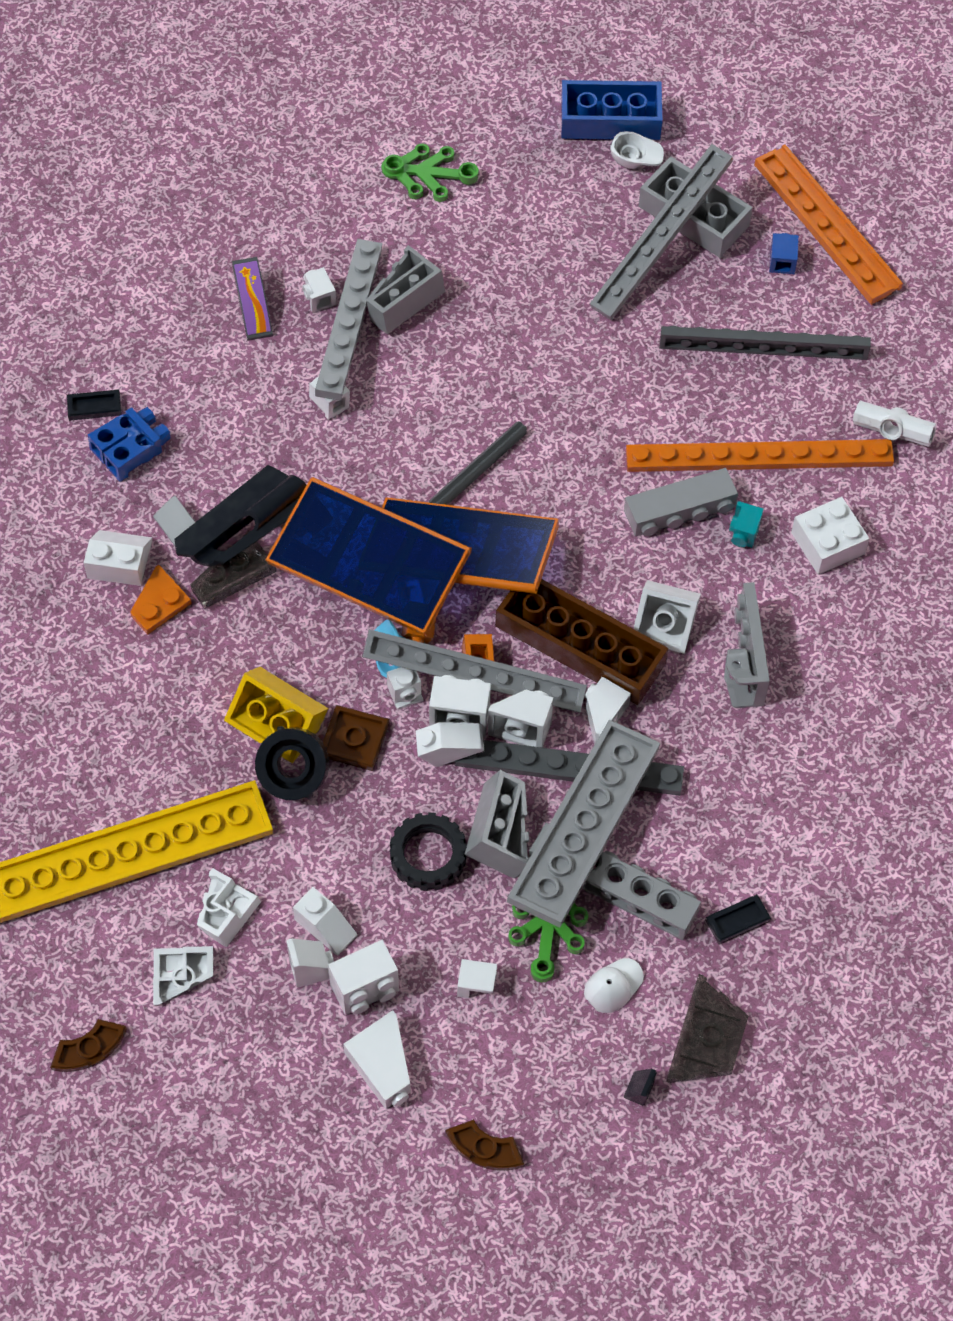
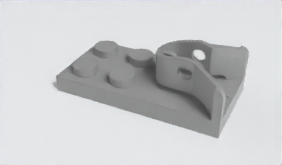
(749, 662)

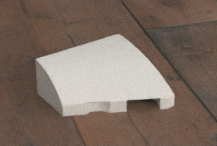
(218, 916)
(190, 968)

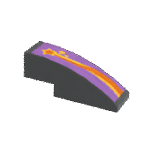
(252, 298)

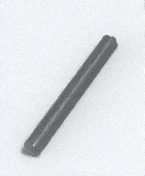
(480, 464)

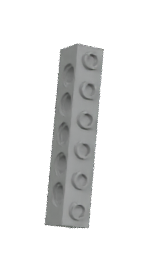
(648, 908)

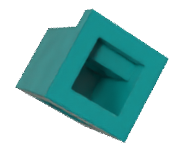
(745, 524)

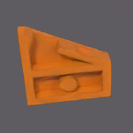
(158, 601)

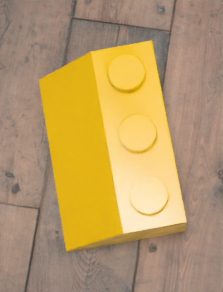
(269, 702)

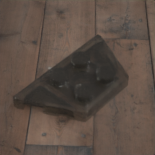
(708, 1036)

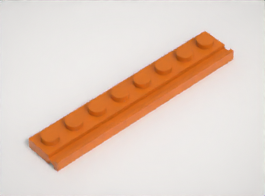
(828, 224)

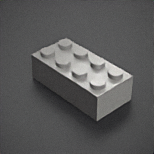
(715, 222)

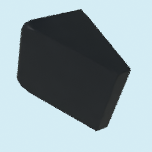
(640, 1086)

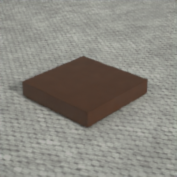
(355, 737)

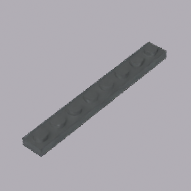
(764, 342)
(561, 765)

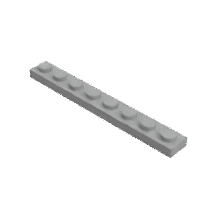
(661, 232)
(348, 320)
(442, 662)

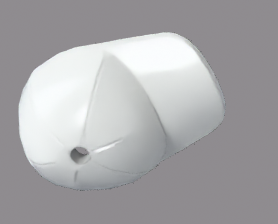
(635, 150)
(625, 979)

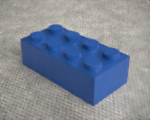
(610, 107)

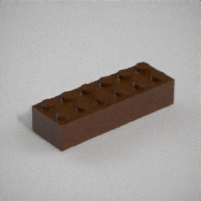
(583, 638)

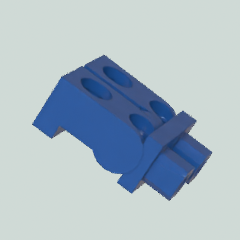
(128, 441)

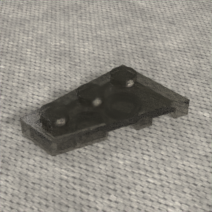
(227, 579)

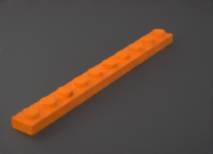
(759, 455)

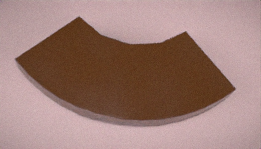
(88, 1049)
(483, 1149)

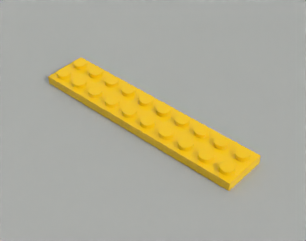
(132, 850)

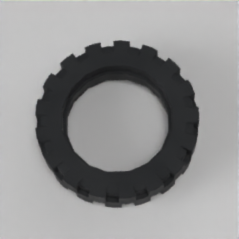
(428, 879)

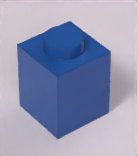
(783, 253)

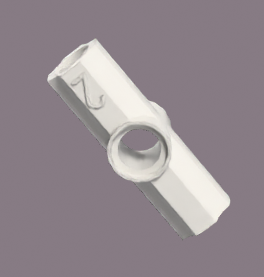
(908, 427)

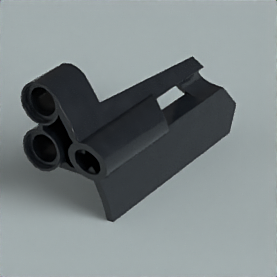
(264, 498)

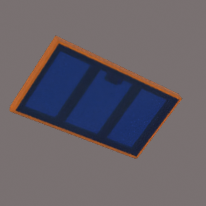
(506, 546)
(368, 556)

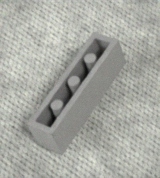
(680, 502)

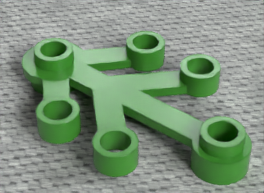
(426, 171)
(546, 939)

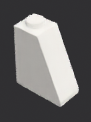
(381, 1060)

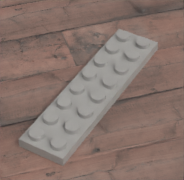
(583, 823)

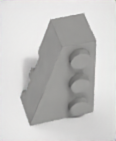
(405, 291)
(499, 825)

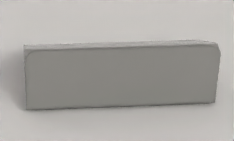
(173, 518)

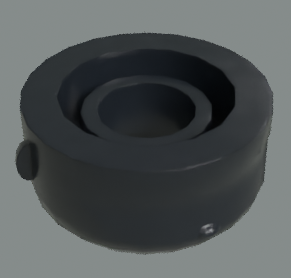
(269, 768)

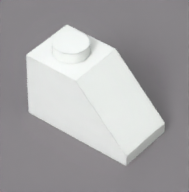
(605, 703)
(449, 742)
(324, 921)
(308, 961)

